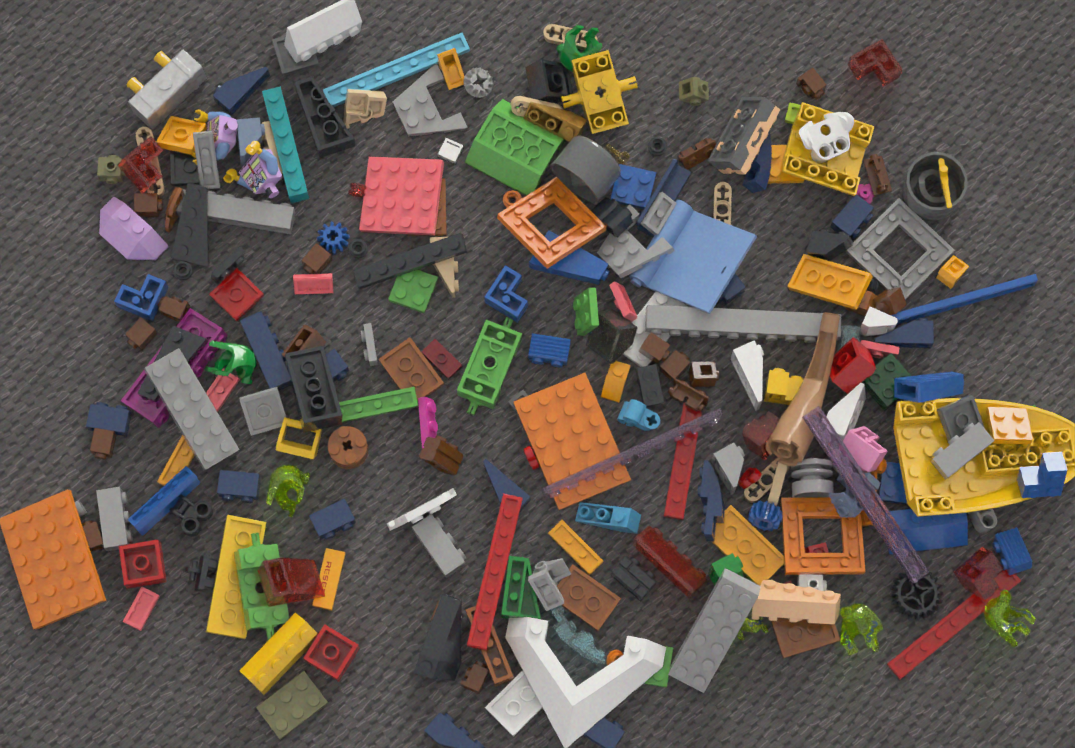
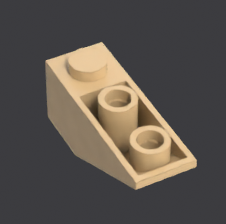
(446, 271)

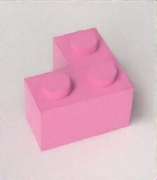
(864, 448)

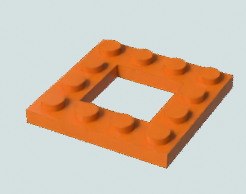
(548, 253)
(801, 563)

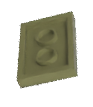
(292, 705)

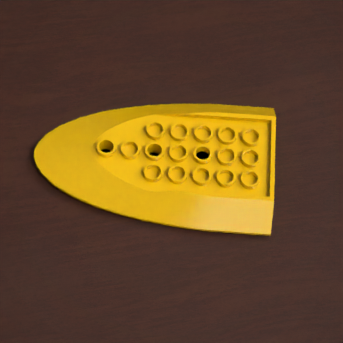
(986, 479)

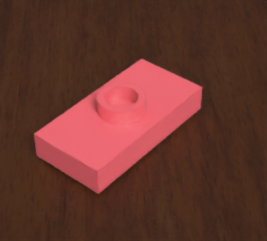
(313, 283)
(622, 301)
(879, 350)
(141, 608)

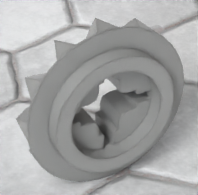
(476, 90)

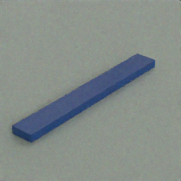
(966, 299)

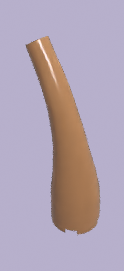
(792, 435)

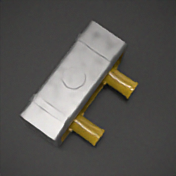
(166, 89)

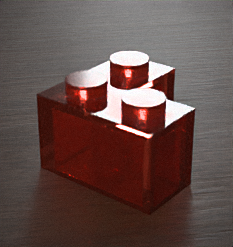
(877, 59)
(138, 165)
(758, 433)
(979, 572)

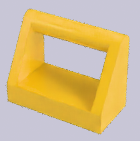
(297, 448)

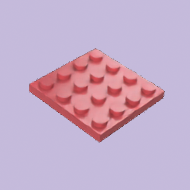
(401, 196)

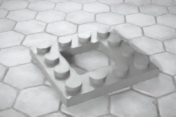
(900, 215)

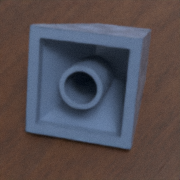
(248, 131)

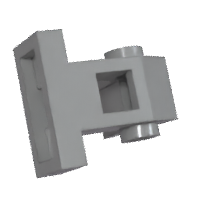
(545, 582)

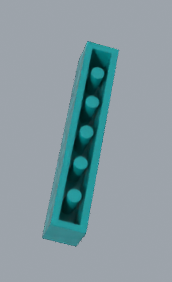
(285, 144)

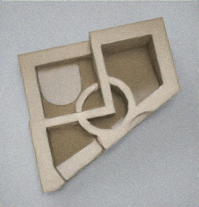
(363, 105)

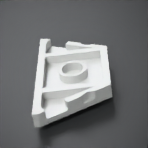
(416, 514)

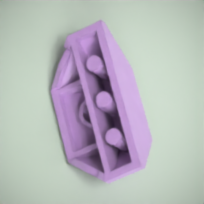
(129, 232)

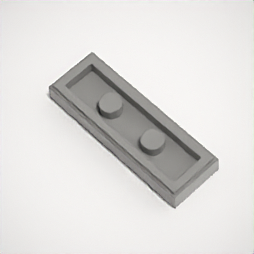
(206, 159)

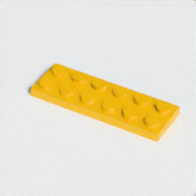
(226, 607)

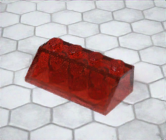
(670, 561)

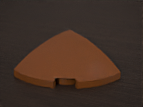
(174, 201)

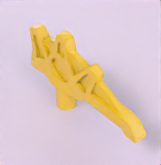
(943, 170)

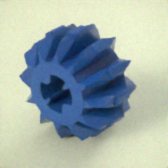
(340, 239)
(765, 516)

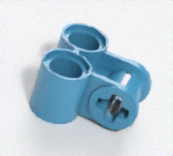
(635, 414)

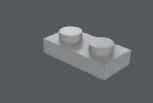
(658, 213)
(370, 352)

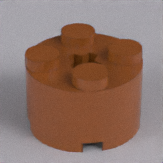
(352, 457)

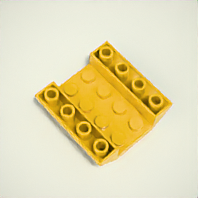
(837, 173)

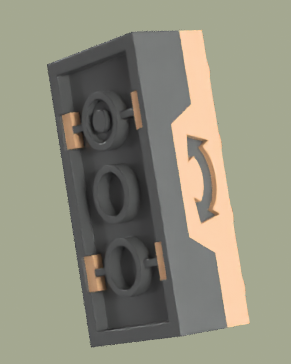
(744, 135)

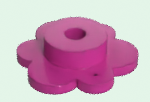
(865, 188)

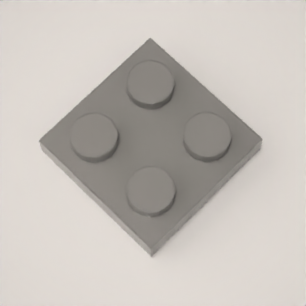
(263, 410)

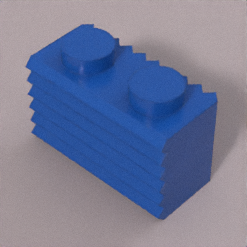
(549, 350)
(1012, 551)

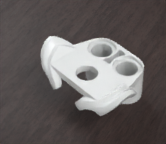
(839, 125)

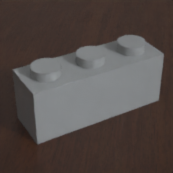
(961, 449)
(113, 518)
(439, 545)

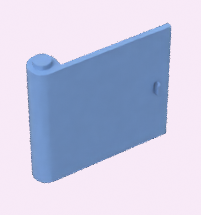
(702, 261)

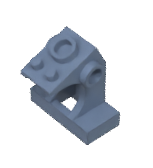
(845, 502)

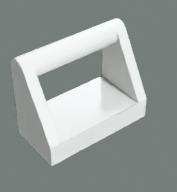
(877, 323)

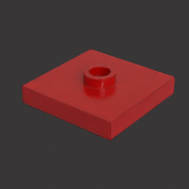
(236, 294)

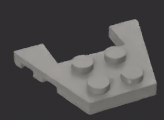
(419, 111)
(626, 254)

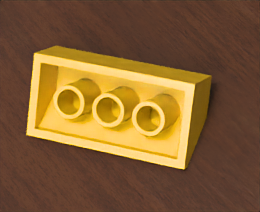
(279, 653)

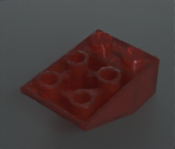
(290, 580)

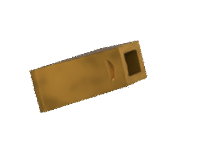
(555, 120)

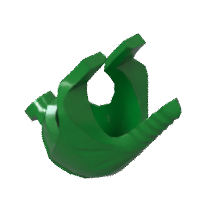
(568, 50)
(236, 357)

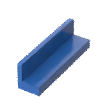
(165, 498)

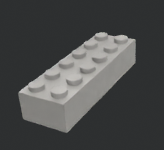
(191, 409)
(714, 630)

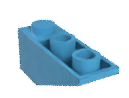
(609, 517)

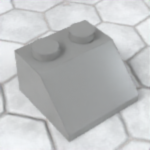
(728, 464)

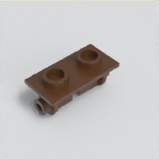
(691, 158)
(877, 175)
(696, 398)

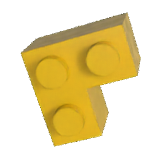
(780, 387)

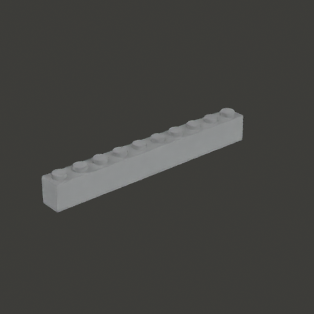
(734, 323)

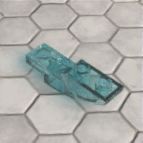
(579, 643)

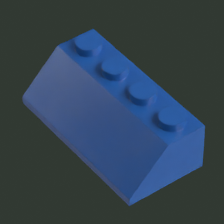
(932, 531)

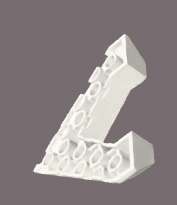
(578, 708)

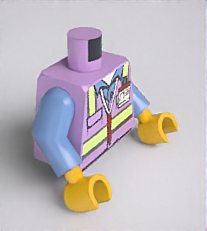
(223, 129)
(259, 173)

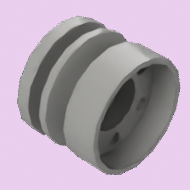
(811, 478)

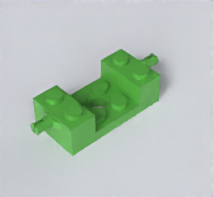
(481, 383)
(255, 606)

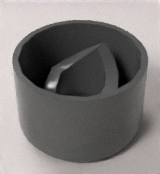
(927, 168)
(586, 169)

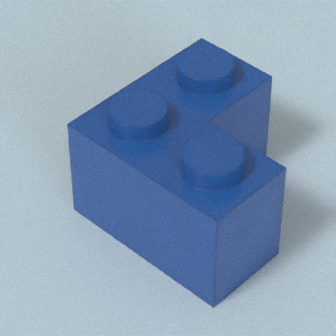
(503, 297)
(142, 302)
(1043, 479)

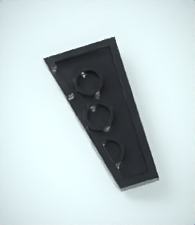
(177, 338)

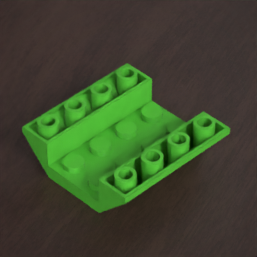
(513, 149)

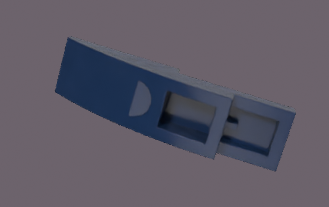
(712, 499)

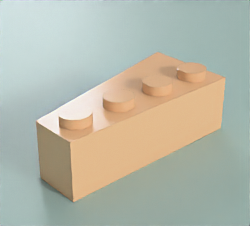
(796, 603)

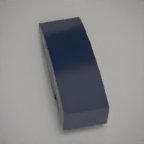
(758, 175)

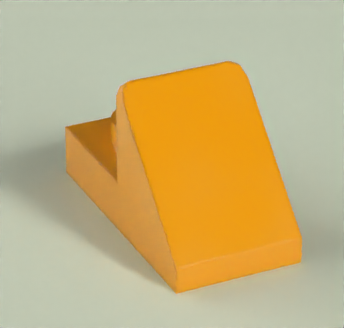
(451, 68)
(952, 271)
(615, 381)

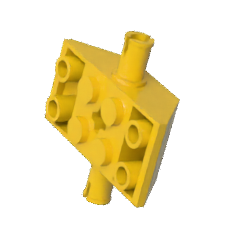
(595, 72)

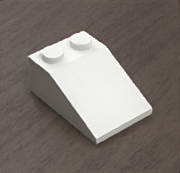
(749, 367)
(847, 411)

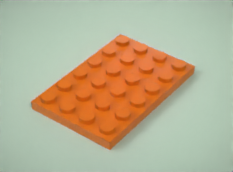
(569, 436)
(52, 559)

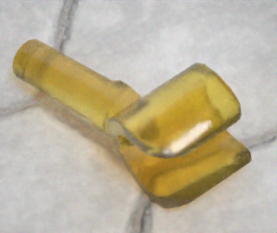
(618, 153)

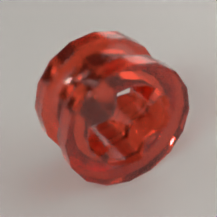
(357, 190)

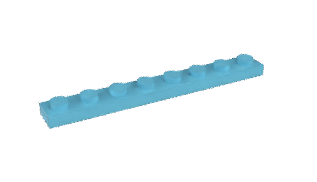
(396, 69)

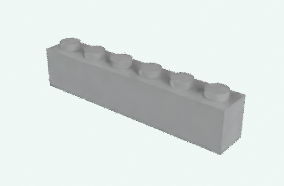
(248, 213)

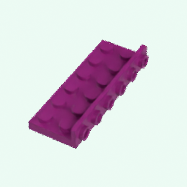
(192, 322)

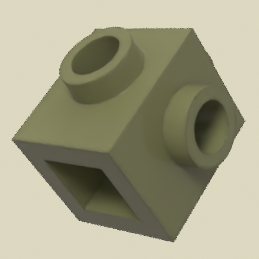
(693, 91)
(109, 170)

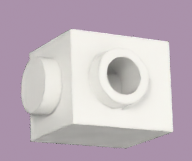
(813, 581)

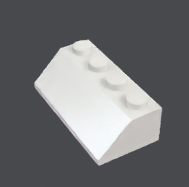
(323, 30)

